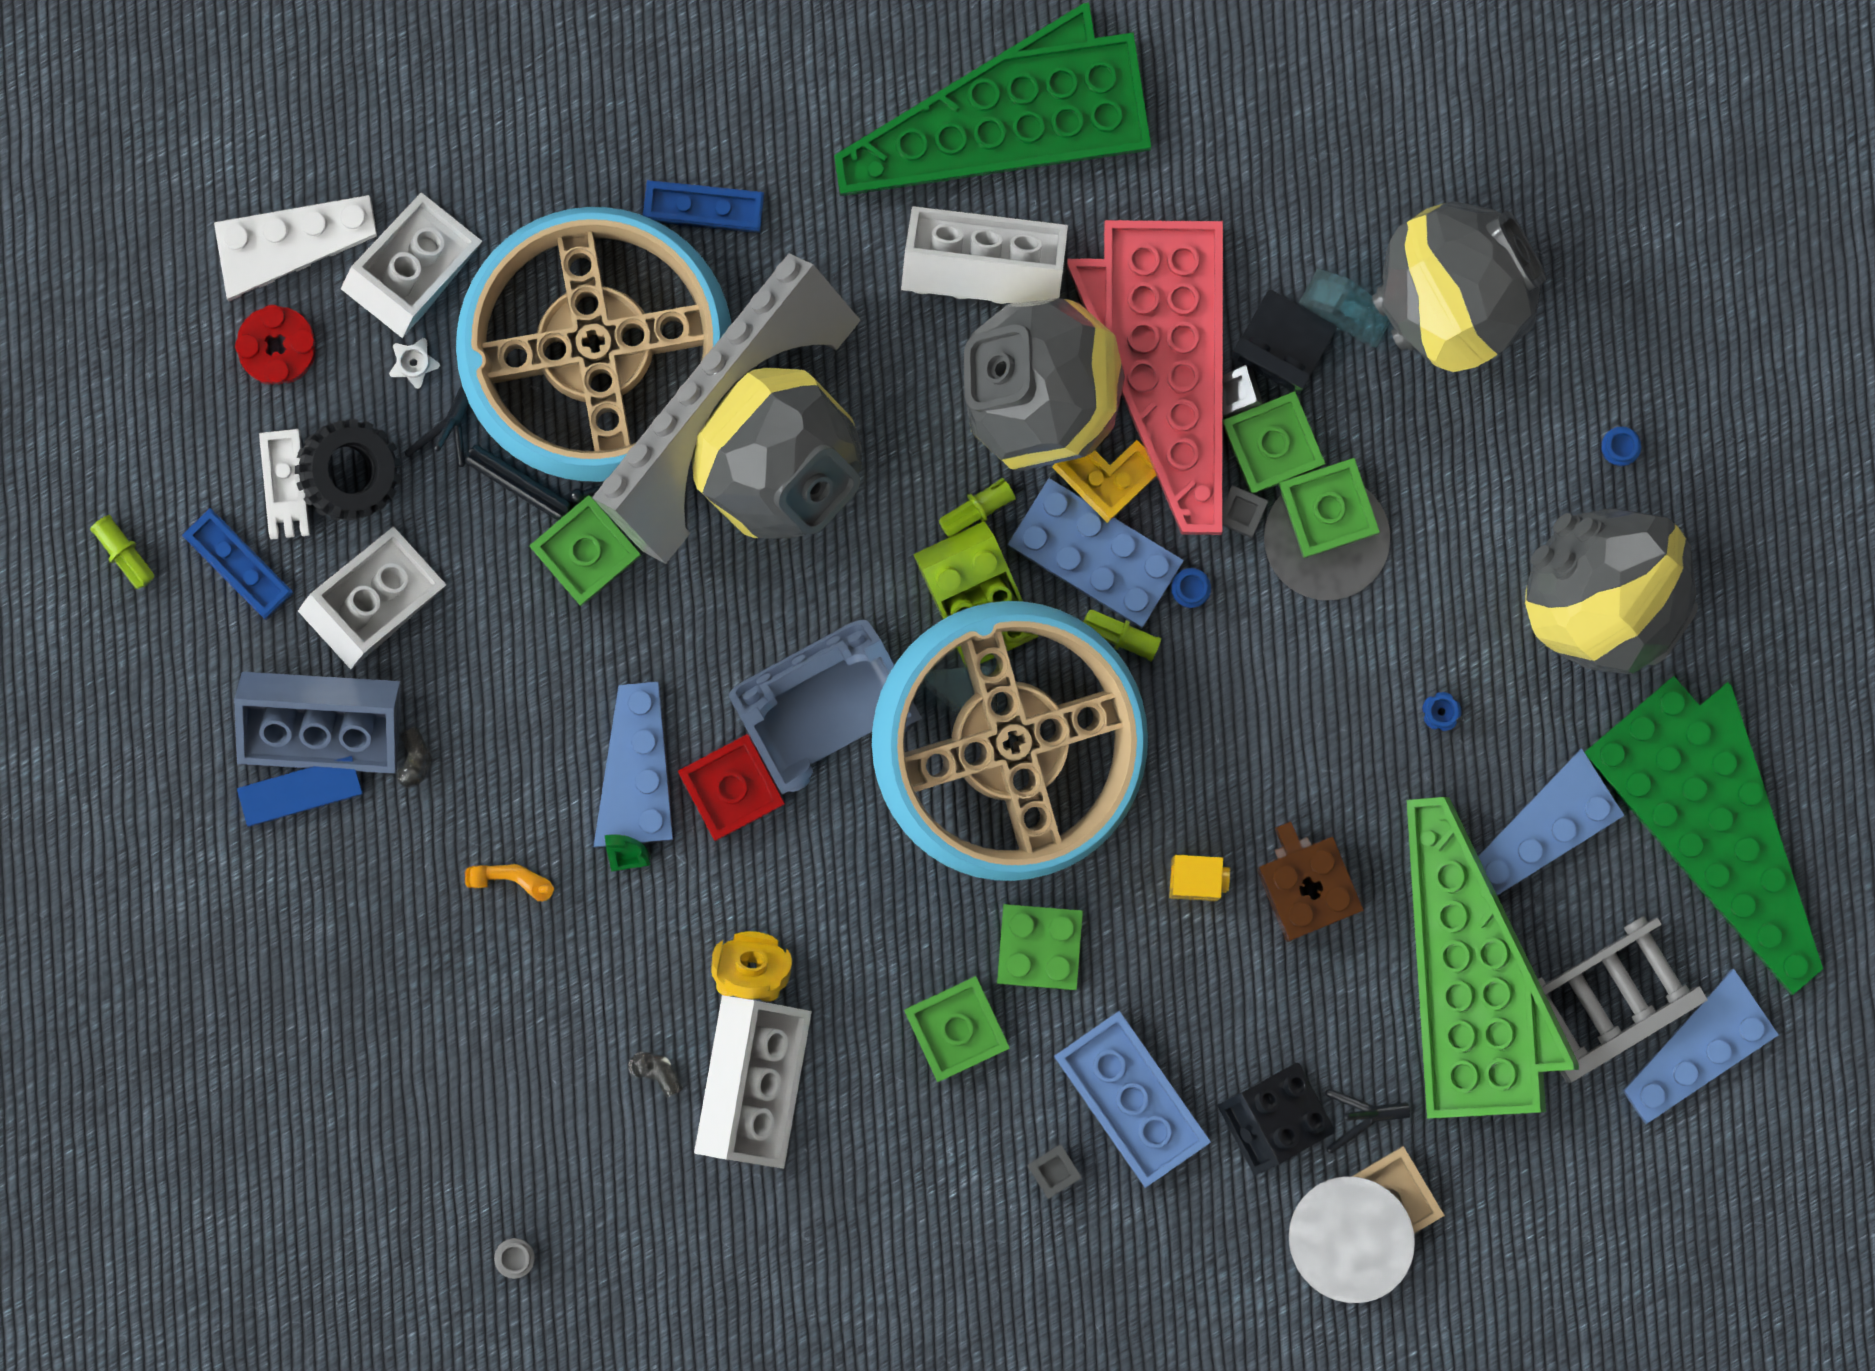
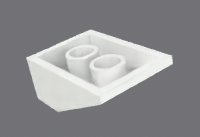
(410, 264)
(371, 597)

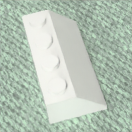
(983, 256)
(752, 1082)

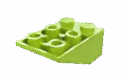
(969, 573)

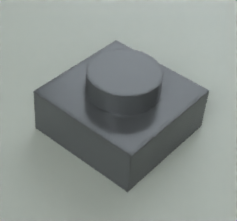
(1240, 392)
(1242, 511)
(1054, 1171)

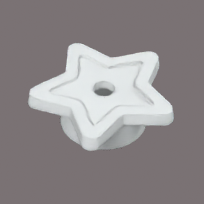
(406, 354)

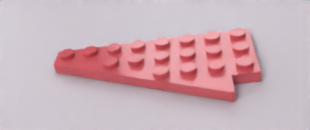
(1166, 309)

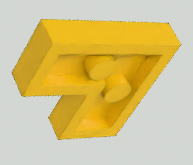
(1108, 486)

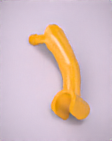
(534, 884)

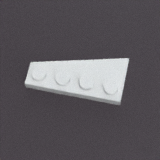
(276, 243)

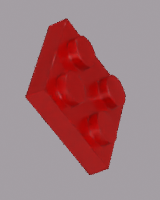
(731, 787)

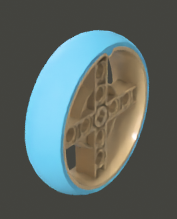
(575, 234)
(1115, 708)

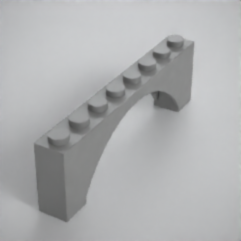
(649, 484)

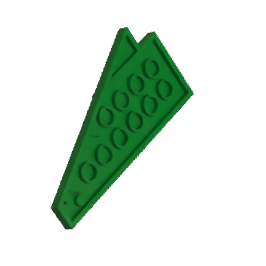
(1030, 107)
(1703, 799)

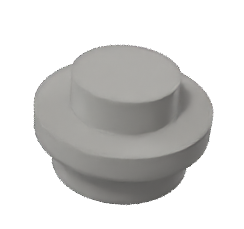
(514, 1258)

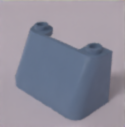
(815, 702)

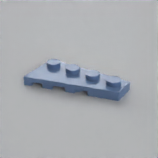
(1553, 822)
(1701, 1049)

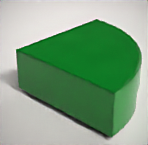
(625, 852)

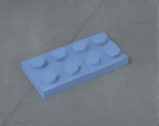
(1095, 556)
(1132, 1099)

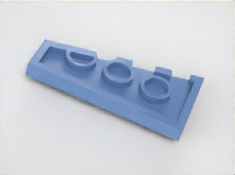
(636, 778)

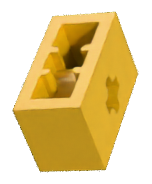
(1198, 878)

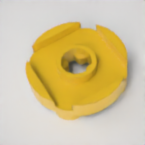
(736, 979)

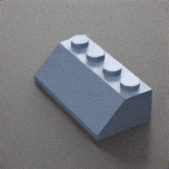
(317, 721)

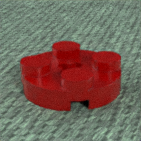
(275, 368)

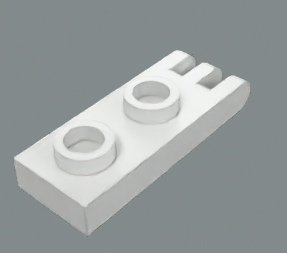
(282, 495)

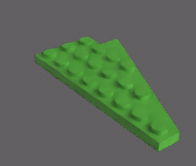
(1479, 998)

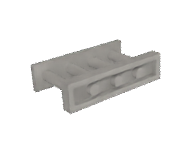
(1646, 1018)

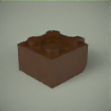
(1320, 865)

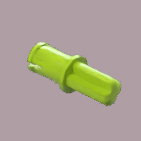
(977, 507)
(122, 552)
(1123, 635)

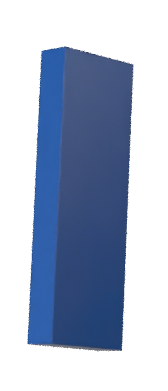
(704, 206)
(238, 564)
(298, 792)

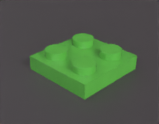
(1273, 443)
(1329, 508)
(585, 550)
(1039, 947)
(956, 1029)

